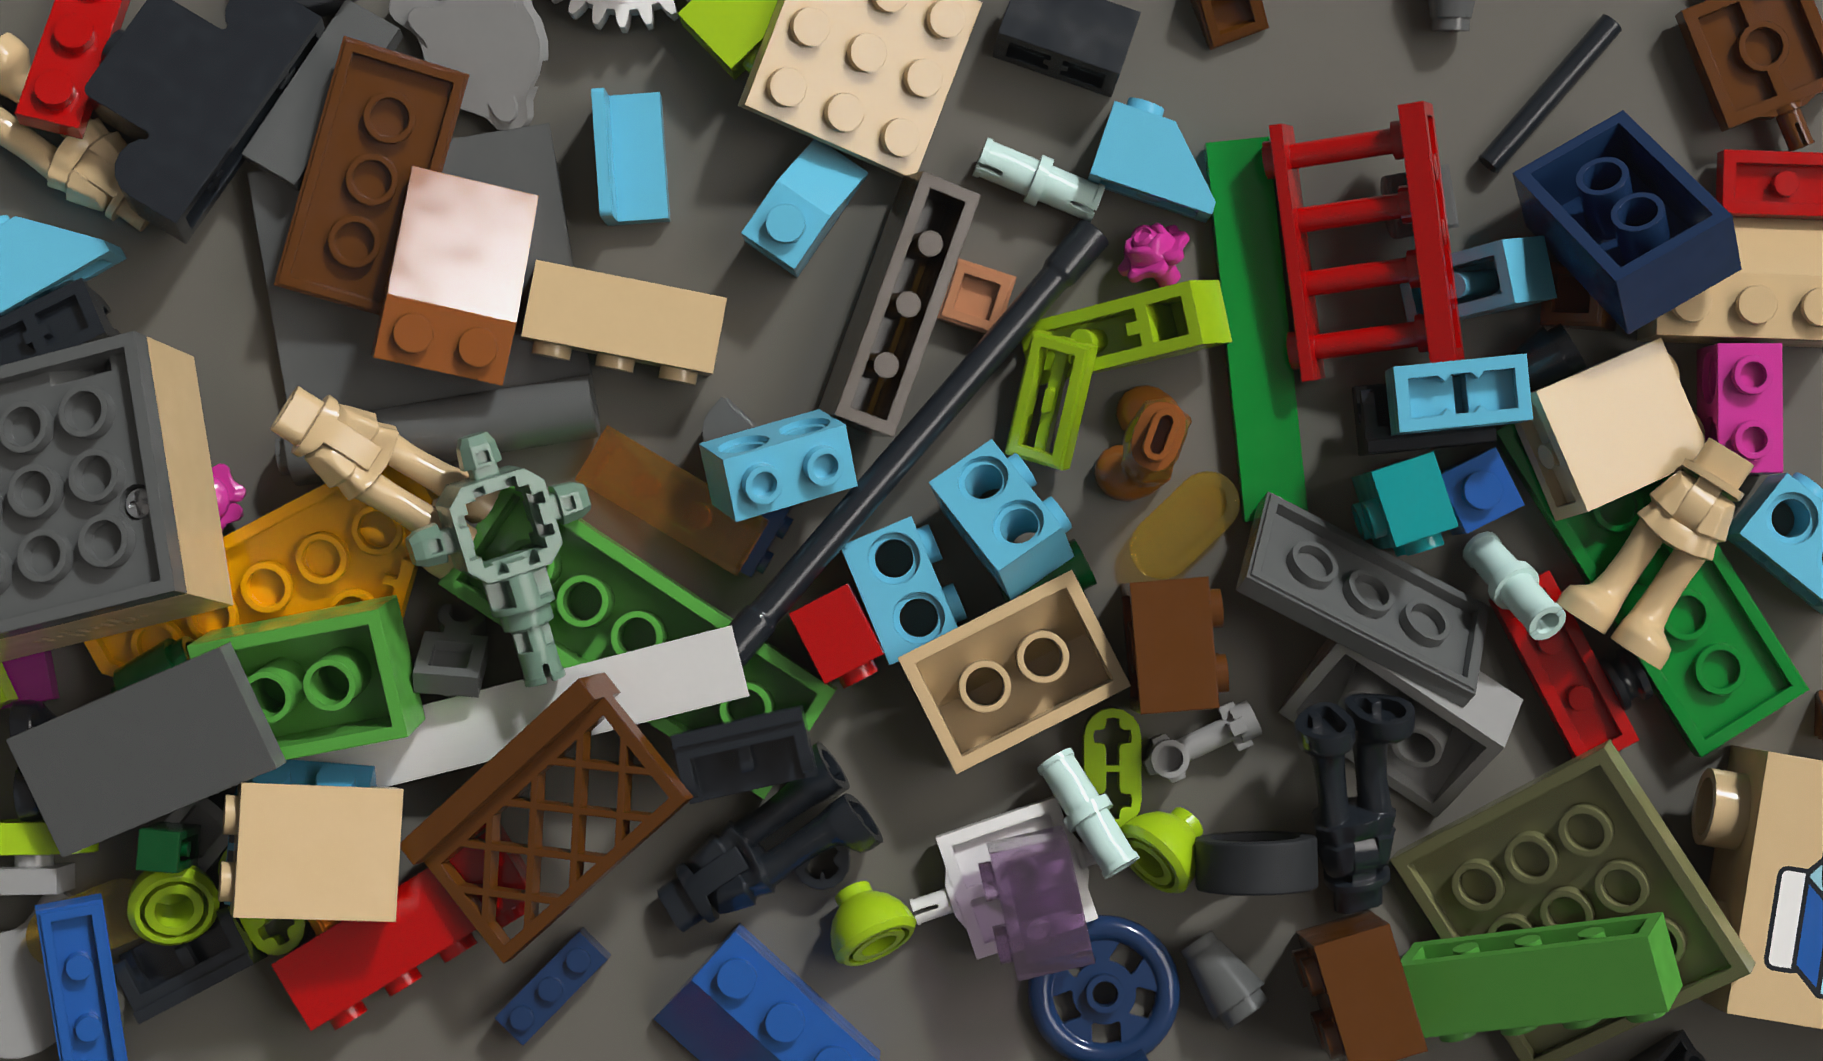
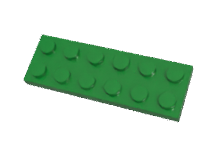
(1723, 654)

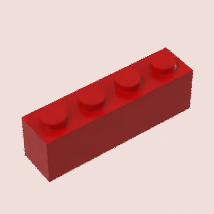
(359, 957)

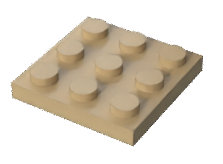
(861, 73)

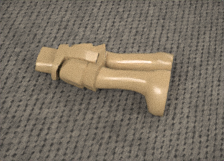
(77, 166)
(353, 450)
(1685, 513)

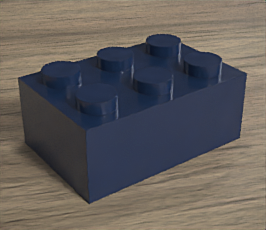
(1628, 221)

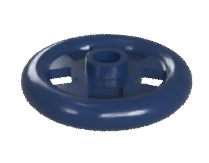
(1154, 972)

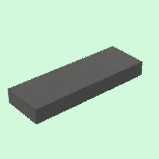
(289, 130)

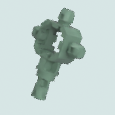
(518, 581)

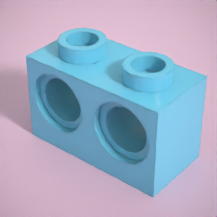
(1459, 394)
(778, 465)
(995, 522)
(1793, 557)
(887, 595)

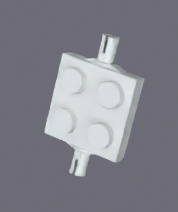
(964, 890)

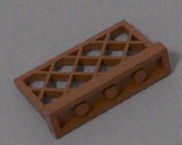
(524, 765)

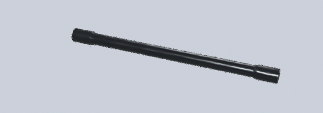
(1060, 271)

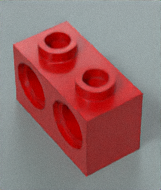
(838, 637)

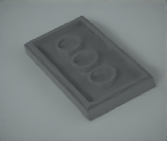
(1364, 599)
(146, 750)

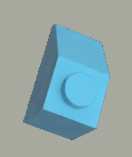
(1150, 161)
(803, 206)
(45, 258)
(1495, 278)

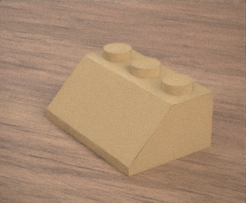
(1767, 301)
(1014, 671)

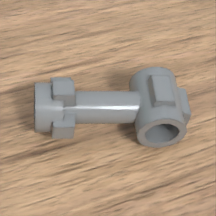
(1172, 757)

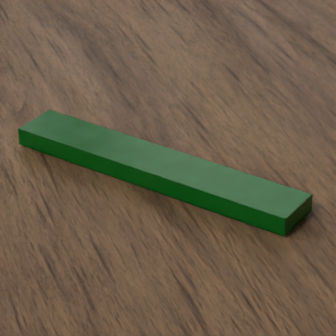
(1257, 317)

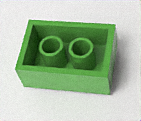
(328, 675)

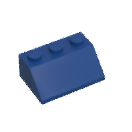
(757, 1009)

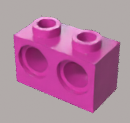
(1743, 401)

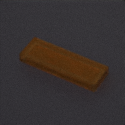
(668, 500)

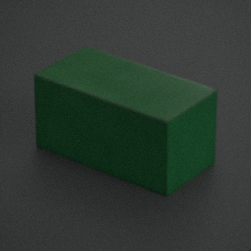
(168, 847)

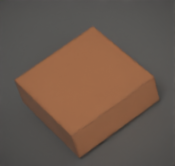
(976, 297)

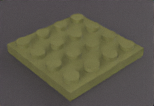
(1573, 852)

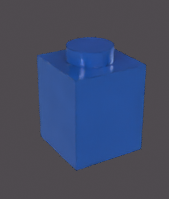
(1480, 490)

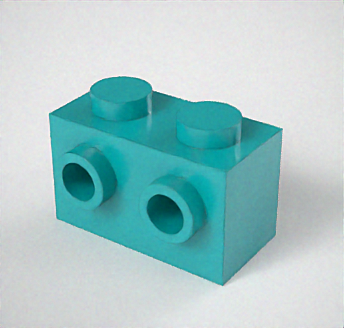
(1403, 506)

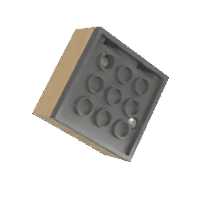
(104, 495)

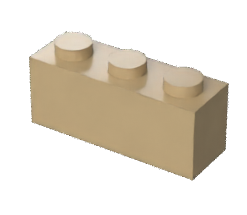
(623, 322)

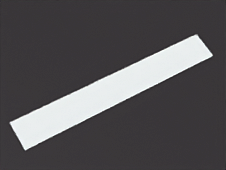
(472, 730)

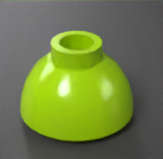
(1164, 848)
(172, 906)
(868, 925)

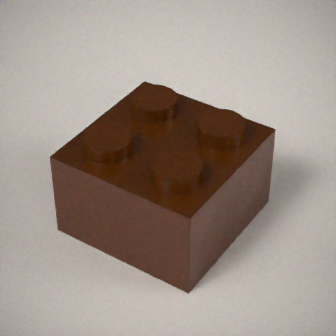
(1173, 645)
(1359, 990)

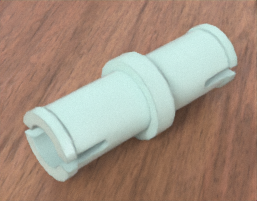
(1038, 180)
(1514, 585)
(1088, 813)

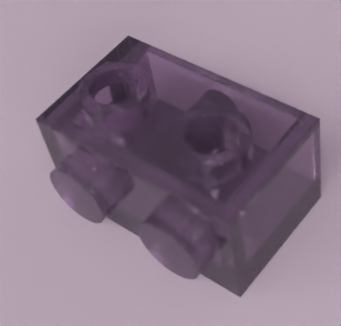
(1038, 903)

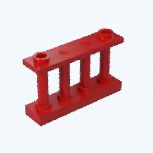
(1416, 203)

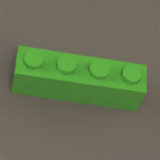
(1543, 977)

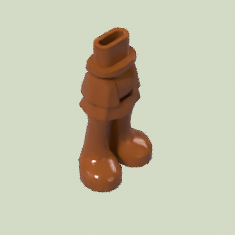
(1150, 447)

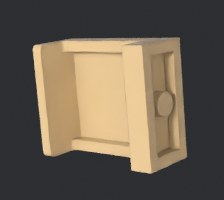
(1610, 430)
(312, 852)

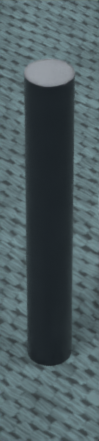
(1550, 93)

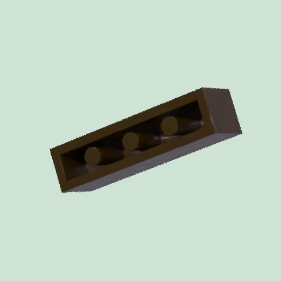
(899, 303)

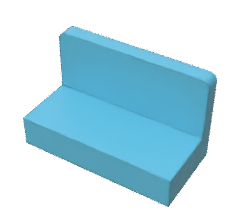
(630, 158)

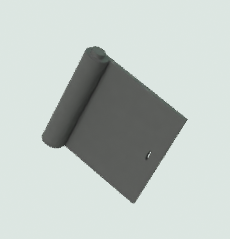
(330, 344)

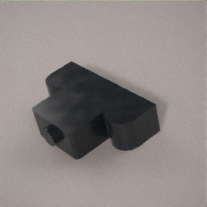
(194, 99)

